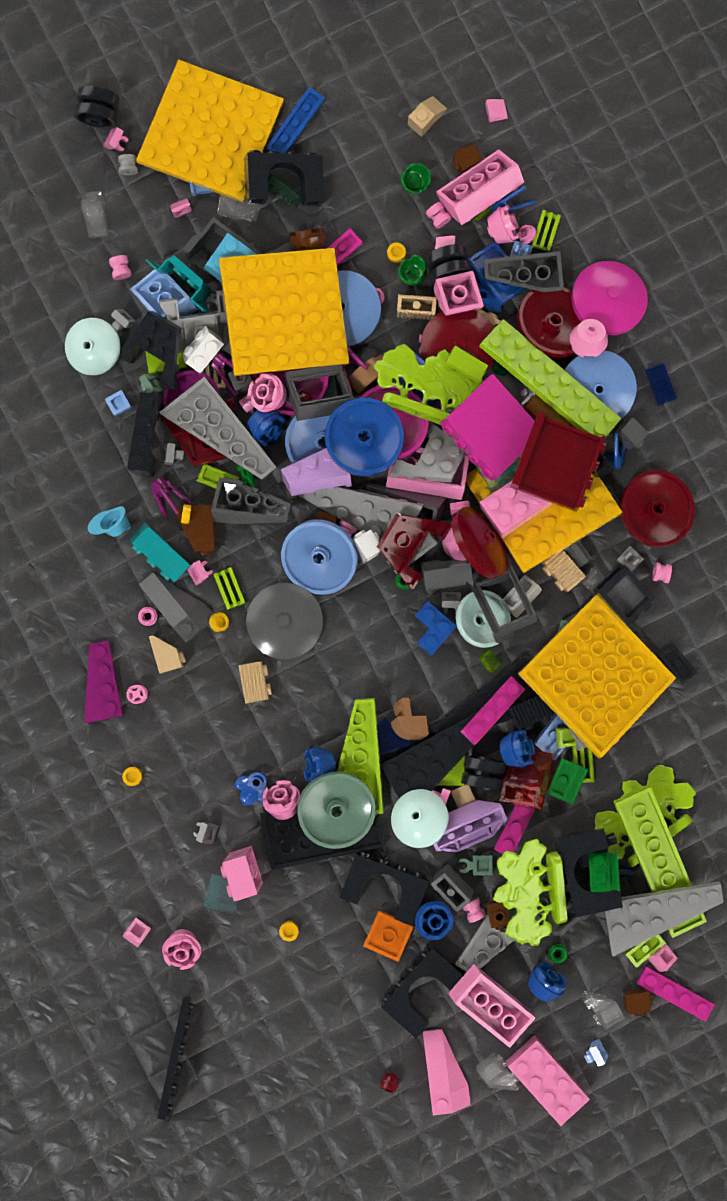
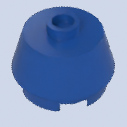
(265, 426)
(517, 749)
(318, 762)
(434, 920)
(546, 983)

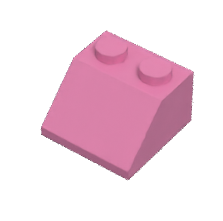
(458, 293)

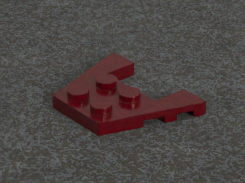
(195, 449)
(403, 540)

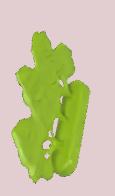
(432, 378)
(665, 792)
(524, 889)

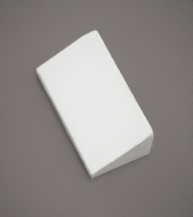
(513, 600)

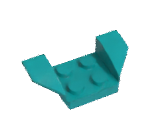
(184, 272)

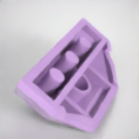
(471, 825)

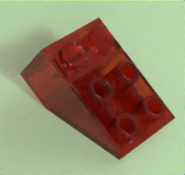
(527, 785)

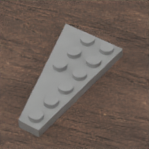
(361, 507)
(656, 912)
(488, 941)

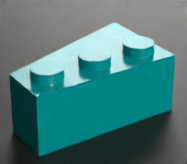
(158, 552)

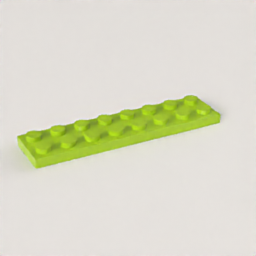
(549, 381)
(654, 847)

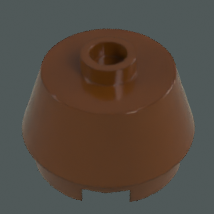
(308, 239)

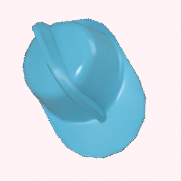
(110, 522)

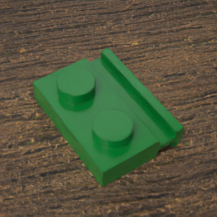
(567, 780)
(604, 872)

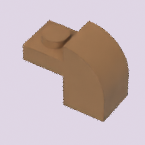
(364, 379)
(406, 725)

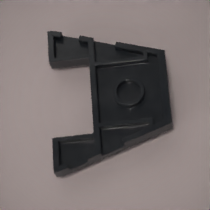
(159, 339)

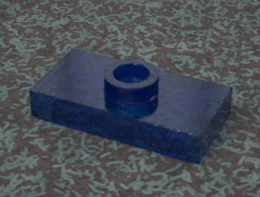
(660, 384)

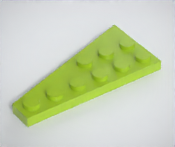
(361, 749)

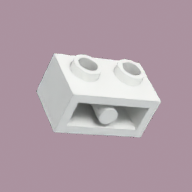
(202, 349)
(366, 545)

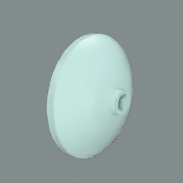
(103, 348)
(467, 612)
(431, 822)

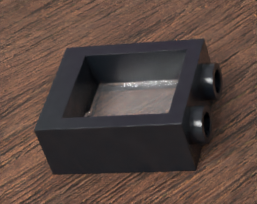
(624, 594)

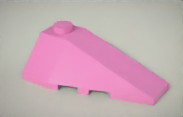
(446, 1081)

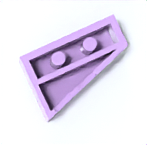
(314, 474)

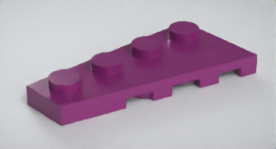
(102, 687)

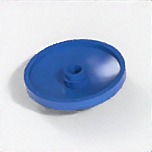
(364, 436)

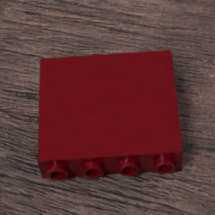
(558, 463)

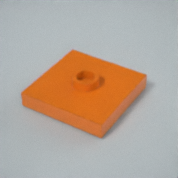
(388, 936)

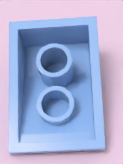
(159, 287)

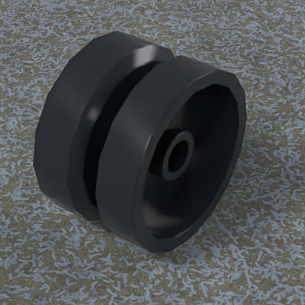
(96, 107)
(447, 261)
(483, 774)

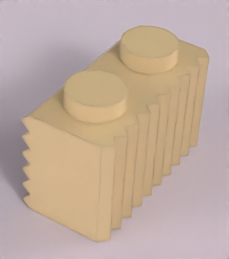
(416, 307)
(563, 570)
(254, 682)

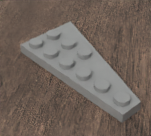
(212, 421)

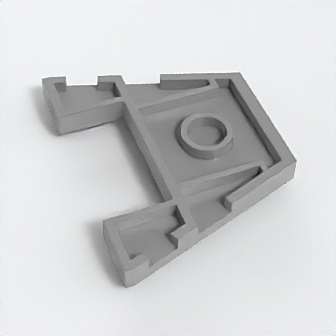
(194, 323)
(437, 461)

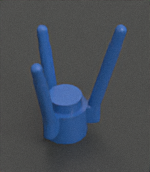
(502, 202)
(616, 458)

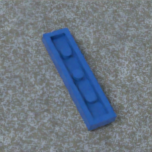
(296, 122)

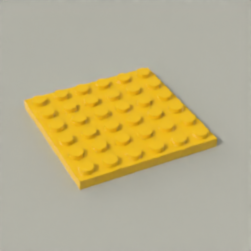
(208, 128)
(283, 311)
(555, 526)
(597, 676)

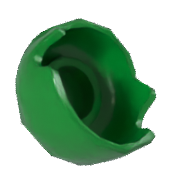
(415, 178)
(413, 270)

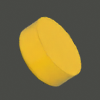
(396, 252)
(186, 514)
(219, 622)
(132, 776)
(289, 931)

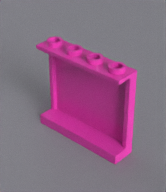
(490, 427)

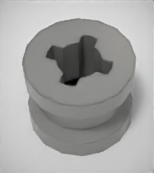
(127, 164)

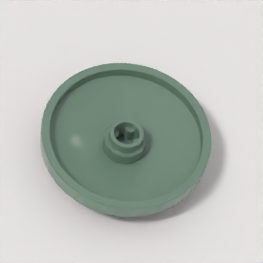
(336, 810)

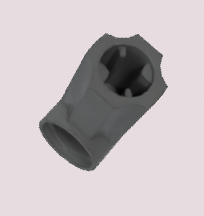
(578, 553)

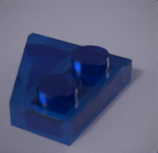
(388, 739)

